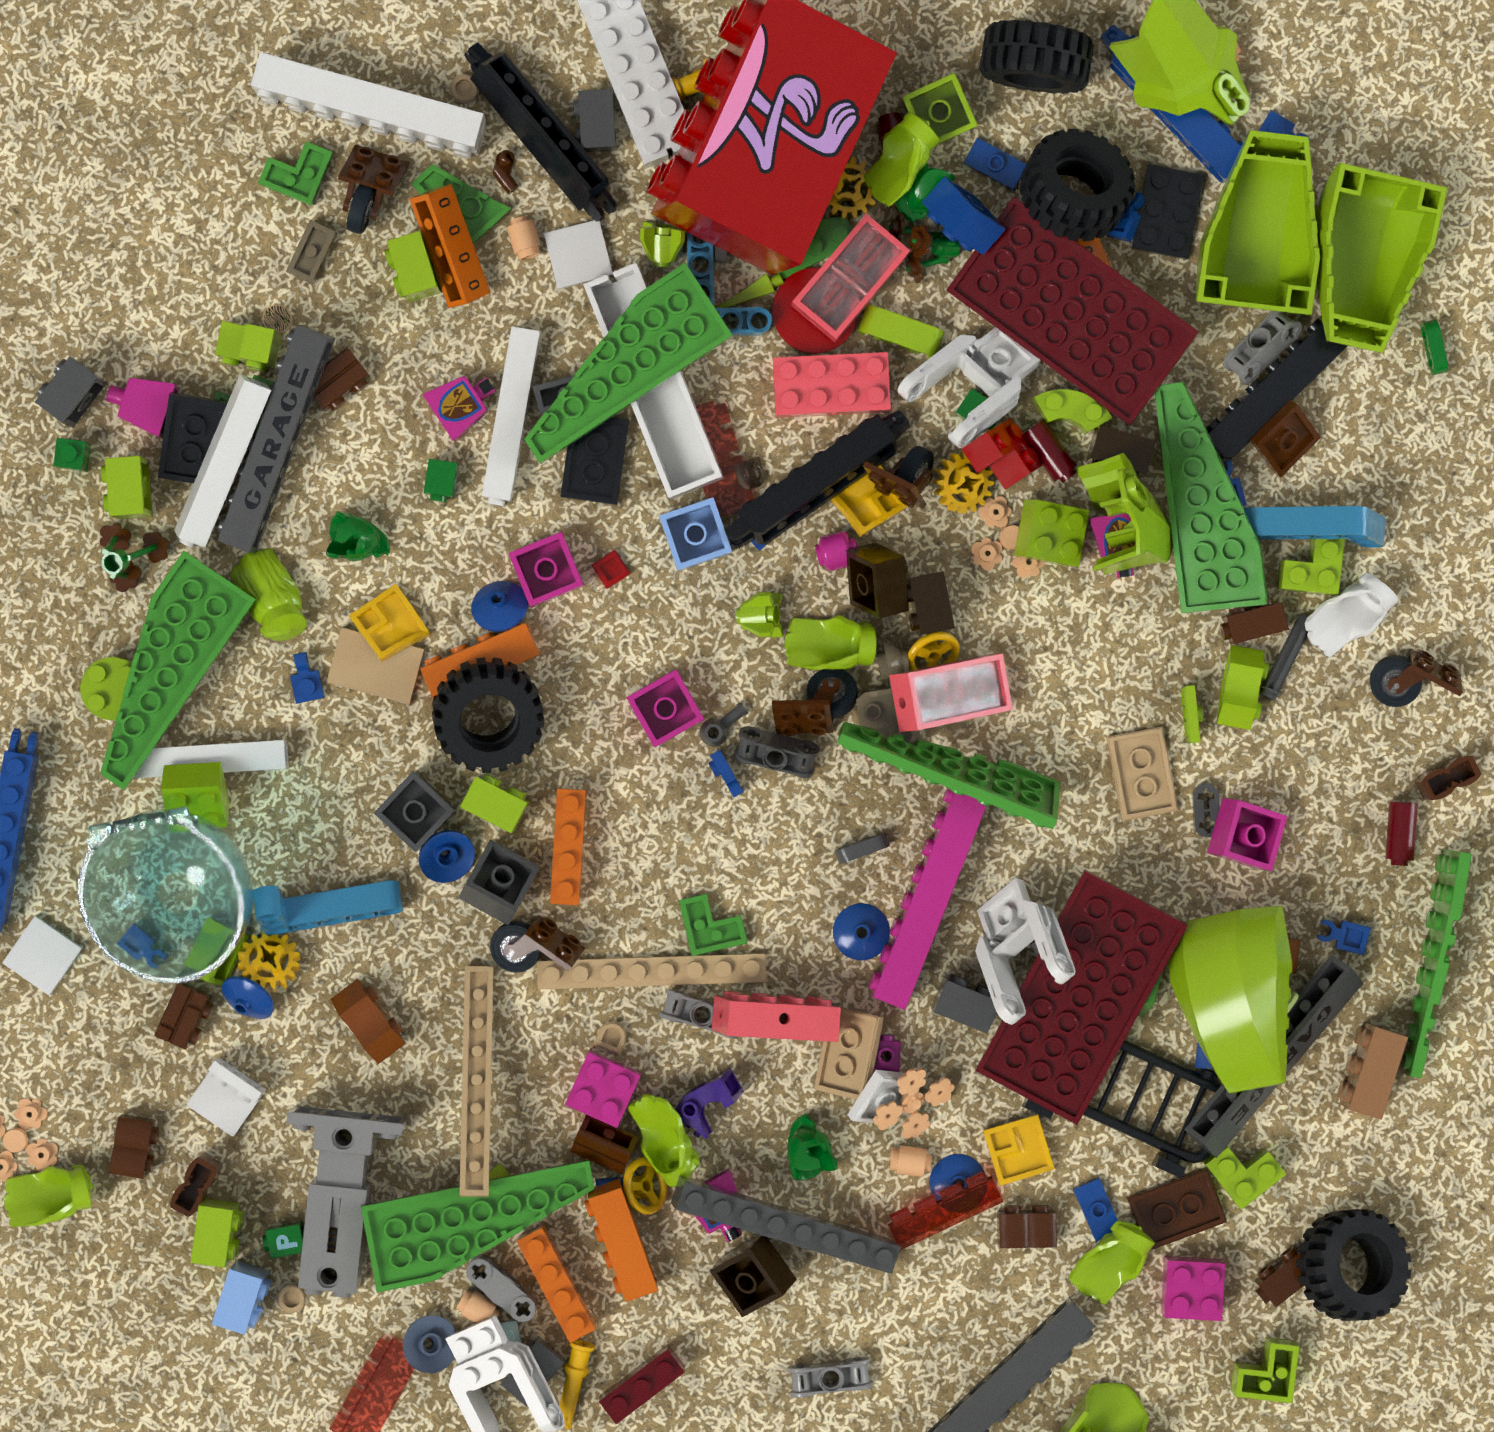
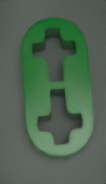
(1434, 347)

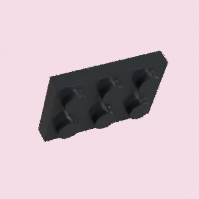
(1168, 211)
(188, 434)
(596, 463)

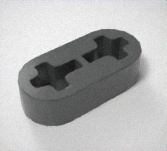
(1198, 808)
(862, 848)

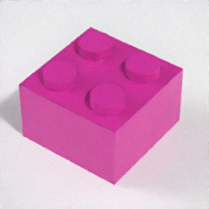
(546, 569)
(665, 708)
(1247, 834)
(603, 1088)
(1193, 1288)

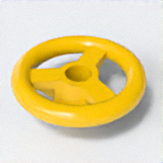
(931, 650)
(642, 1187)

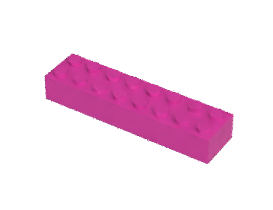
(927, 900)

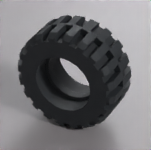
(1036, 56)
(1089, 160)
(494, 749)
(1385, 1258)

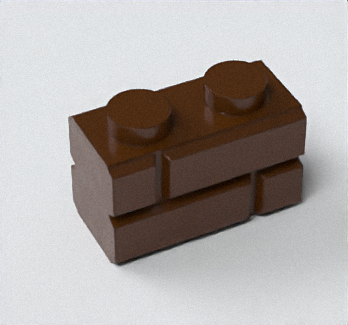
(340, 378)
(184, 1015)
(604, 1144)

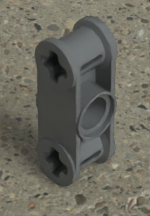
(788, 760)

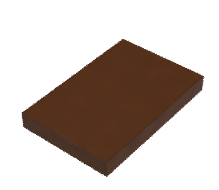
(1178, 1208)

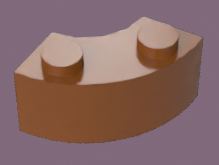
(368, 1021)

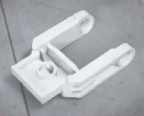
(991, 363)
(1009, 927)
(488, 1356)

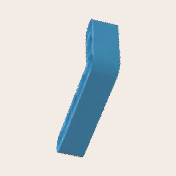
(706, 280)
(1352, 523)
(325, 908)

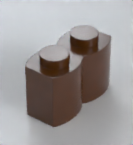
(1442, 781)
(133, 1146)
(197, 1180)
(1026, 1227)

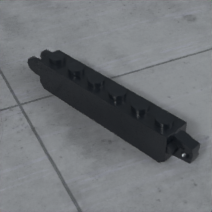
(541, 131)
(1268, 396)
(817, 481)

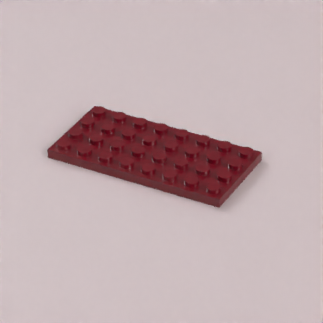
(1074, 313)
(1077, 1027)

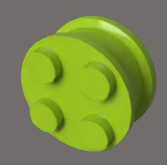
(104, 686)

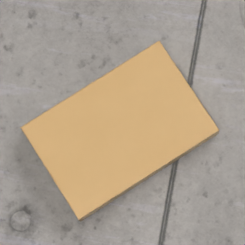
(360, 669)
(1142, 773)
(850, 1062)

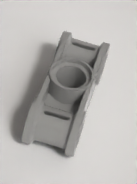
(1252, 356)
(685, 1010)
(502, 1288)
(813, 1377)

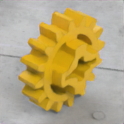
(856, 198)
(953, 476)
(278, 954)

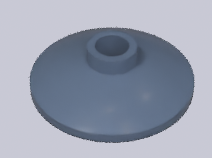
(439, 1354)

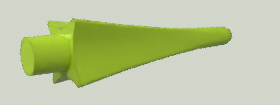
(757, 289)

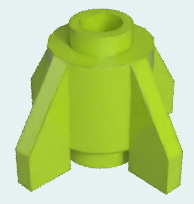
(661, 242)
(761, 615)

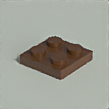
(1285, 438)

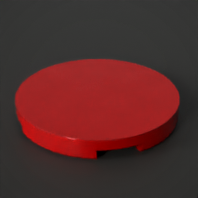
(794, 327)

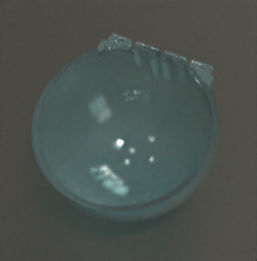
(165, 894)

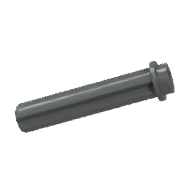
(1285, 659)

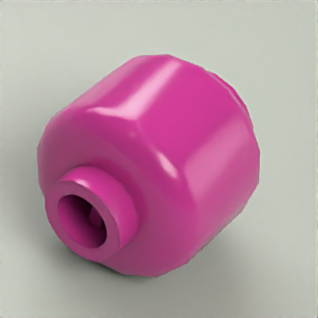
(832, 550)

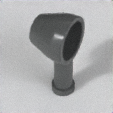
(721, 725)

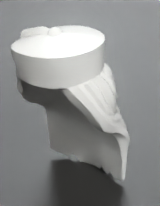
(1350, 614)

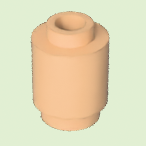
(524, 238)
(910, 1160)
(476, 1306)

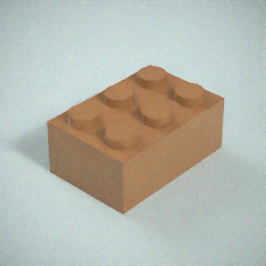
(1372, 1070)

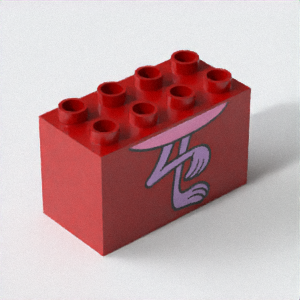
(770, 131)

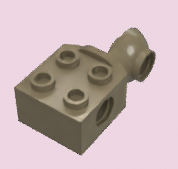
(877, 706)

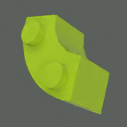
(1071, 407)
(1241, 686)

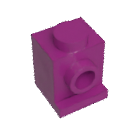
(888, 1043)

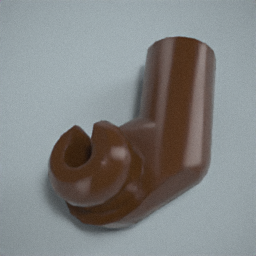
(502, 171)

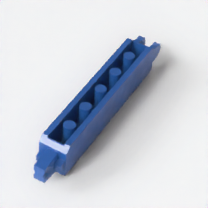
(1197, 129)
(16, 790)

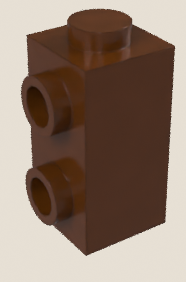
(1254, 623)
(1281, 1280)

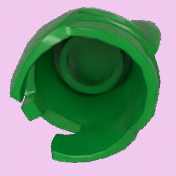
(924, 183)
(368, 540)
(805, 1137)

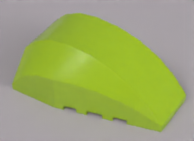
(1263, 230)
(1372, 250)
(1236, 993)

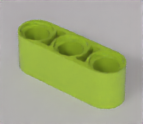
(901, 330)

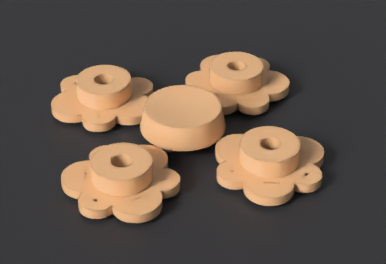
(1007, 538)
(911, 1101)
(17, 1140)

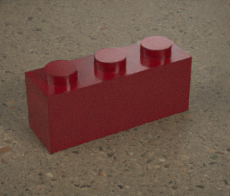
(642, 1384)

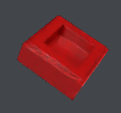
(610, 569)

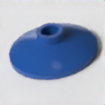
(500, 615)
(449, 866)
(861, 916)
(247, 997)
(952, 1168)

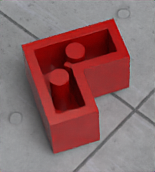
(1004, 452)

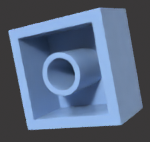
(695, 534)
(240, 1297)

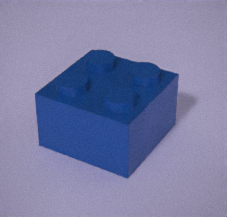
(962, 216)

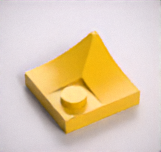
(865, 506)
(389, 623)
(1018, 1150)

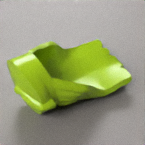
(903, 156)
(276, 594)
(830, 643)
(664, 1138)
(47, 1195)
(1112, 1262)

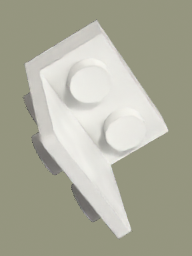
(226, 1096)

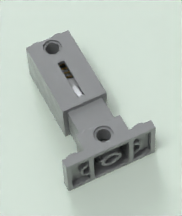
(334, 1216)

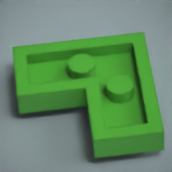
(300, 181)
(703, 933)

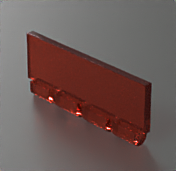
(726, 492)
(954, 1207)
(382, 1389)

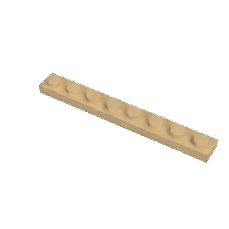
(653, 971)
(476, 1081)

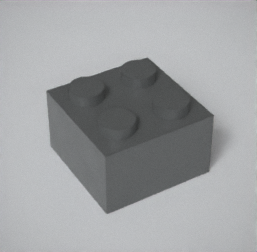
(69, 391)
(415, 811)
(499, 882)
(964, 1003)

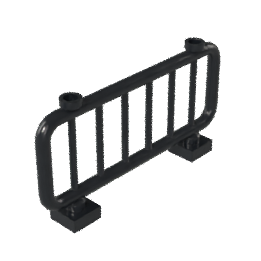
(1173, 1152)

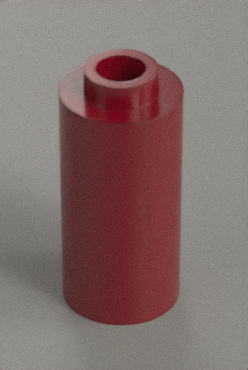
(1050, 452)
(1401, 832)

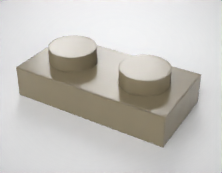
(311, 252)

